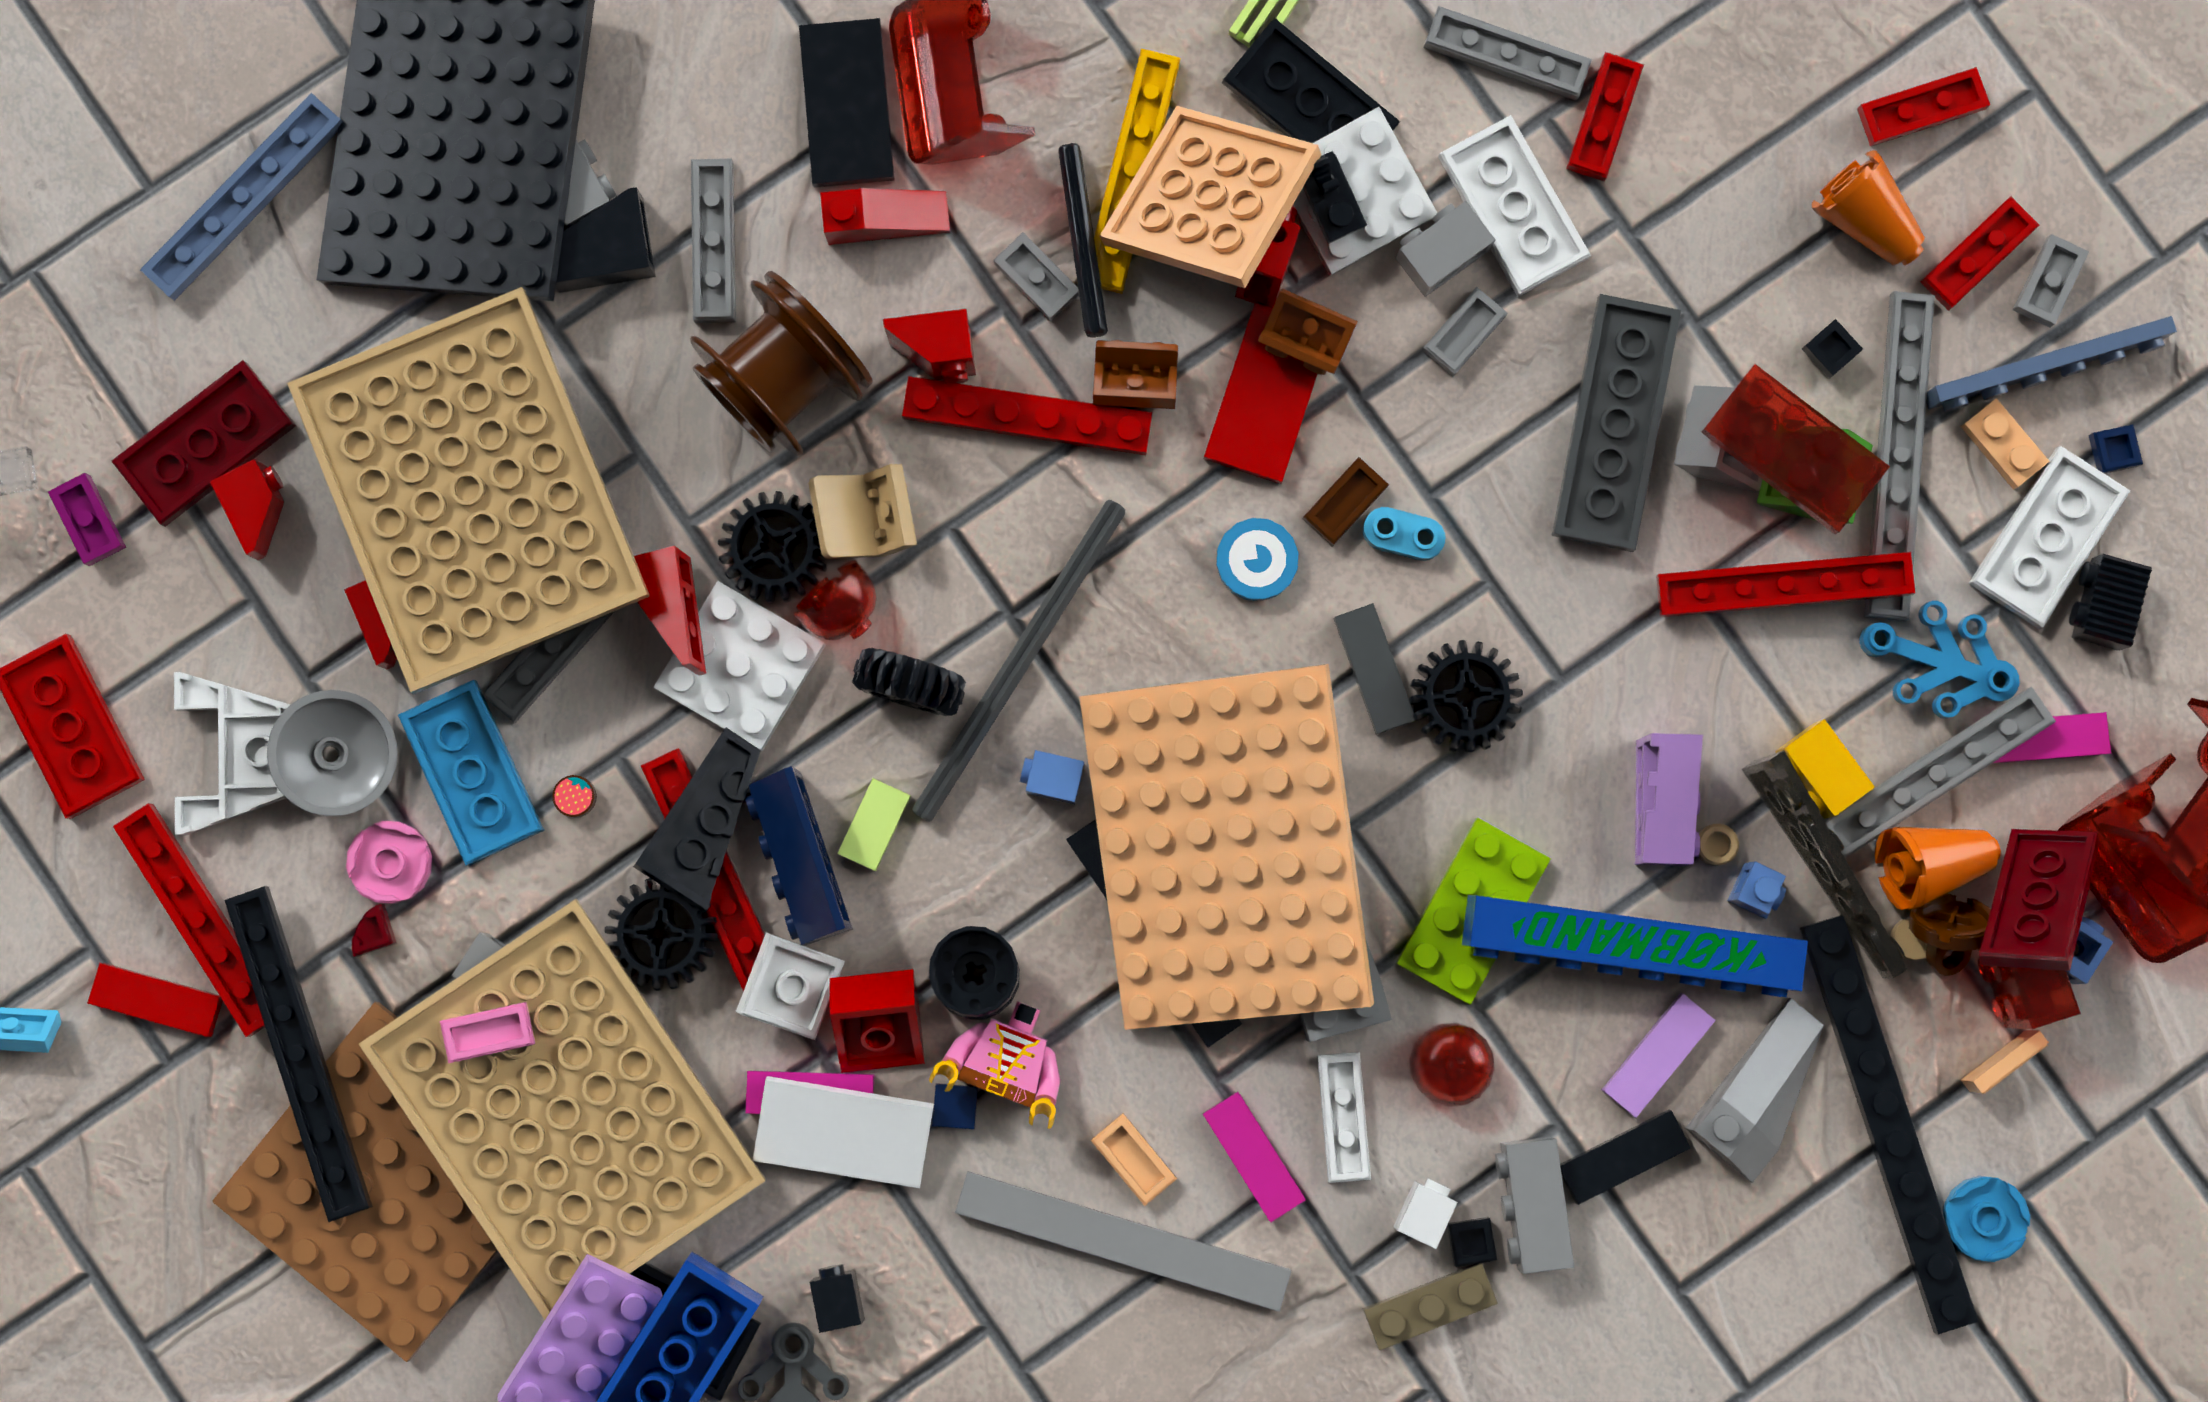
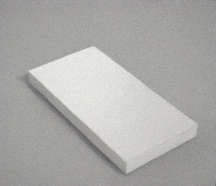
(1515, 204)
(2049, 537)
(843, 1132)

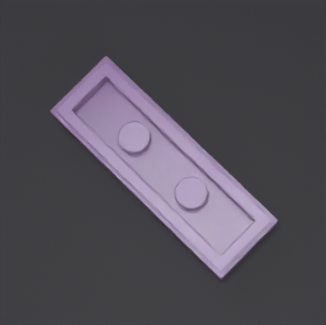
(1658, 1055)

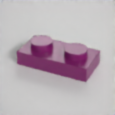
(87, 519)

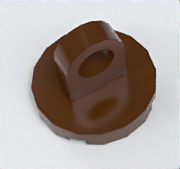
(1950, 926)

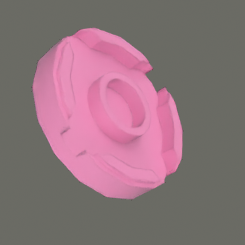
(389, 862)

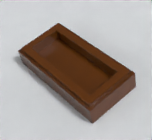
(1345, 501)

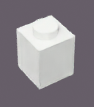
(1426, 1212)

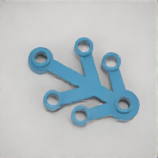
(1948, 661)

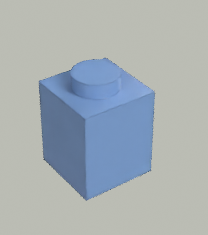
(1052, 776)

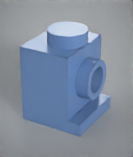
(1758, 889)
(2091, 951)

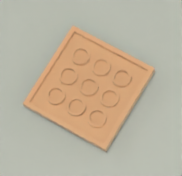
(1210, 196)

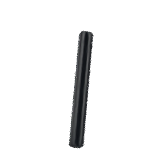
(1082, 240)

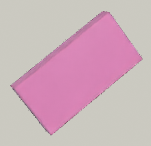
(487, 1032)

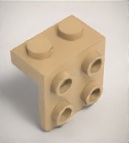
(863, 513)

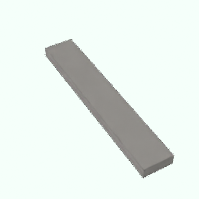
(1940, 770)

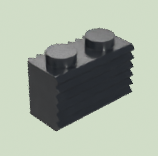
(2110, 601)

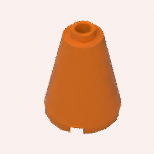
(1872, 210)
(1932, 862)

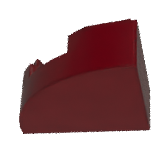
(373, 932)

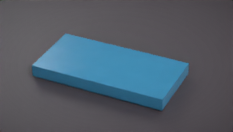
(471, 772)

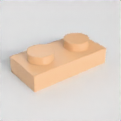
(2005, 443)

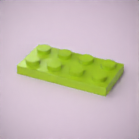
(1485, 866)

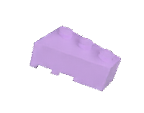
(1667, 799)

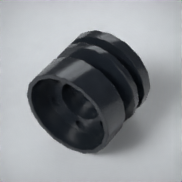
(950, 967)

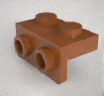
(1307, 332)
(1135, 374)

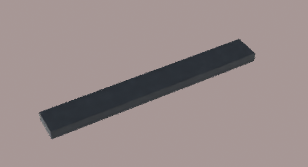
(298, 1053)

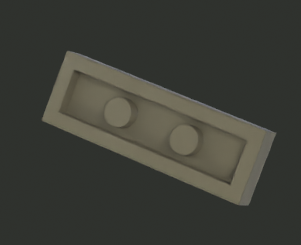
(1430, 1306)

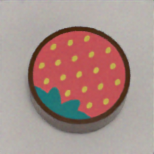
(574, 796)

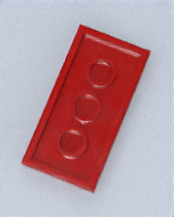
(1260, 407)
(68, 726)

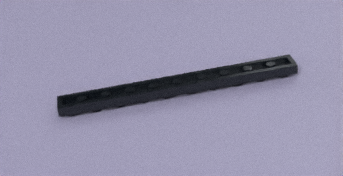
(1889, 1125)

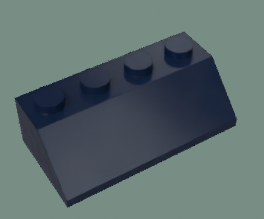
(799, 857)

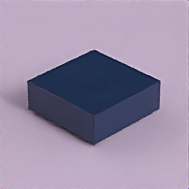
(2115, 449)
(955, 1107)

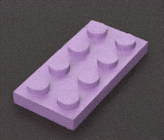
(583, 1336)

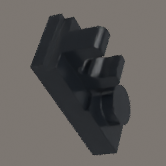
(1333, 199)

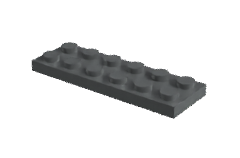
(1616, 423)

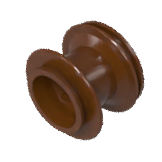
(779, 365)

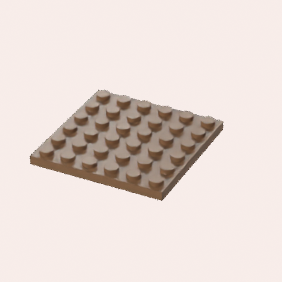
(387, 1265)

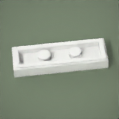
(1344, 1117)

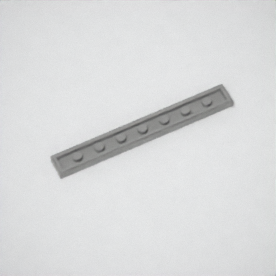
(1901, 437)
(1123, 1241)

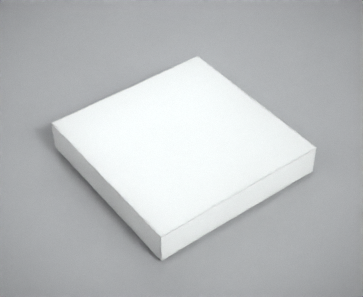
(789, 986)

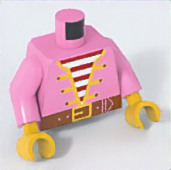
(1006, 1062)

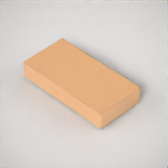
(2005, 1061)
(1133, 1159)

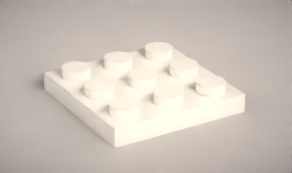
(1383, 187)
(751, 666)

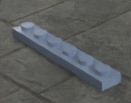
(242, 197)
(2066, 360)

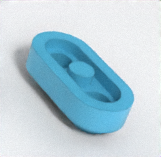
(1404, 534)

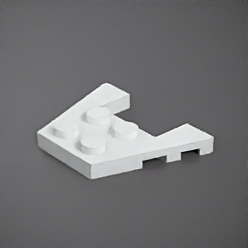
(242, 752)

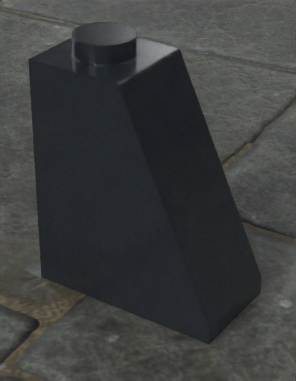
(607, 246)

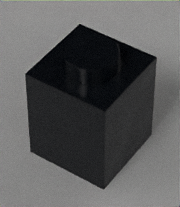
(836, 1298)

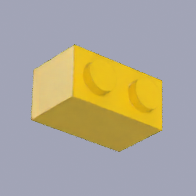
(1826, 769)

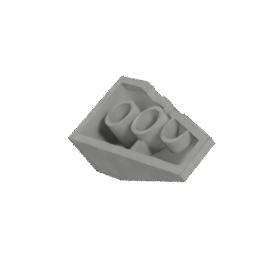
(1756, 1099)

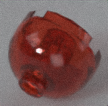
(839, 604)
(1432, 1058)

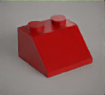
(935, 343)
(876, 1020)

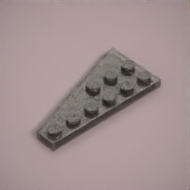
(1821, 852)

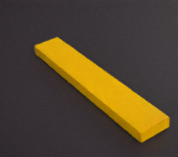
(1140, 128)

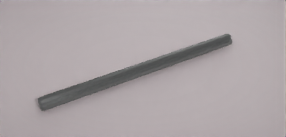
(1019, 660)

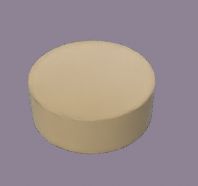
(1718, 844)
(1912, 947)

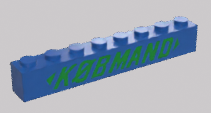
(1634, 943)

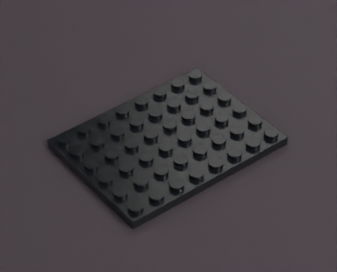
(456, 146)

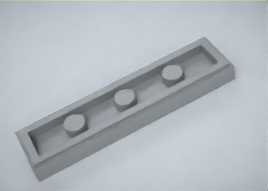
(1507, 53)
(713, 240)

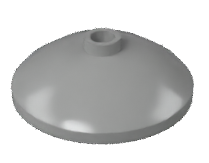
(363, 746)

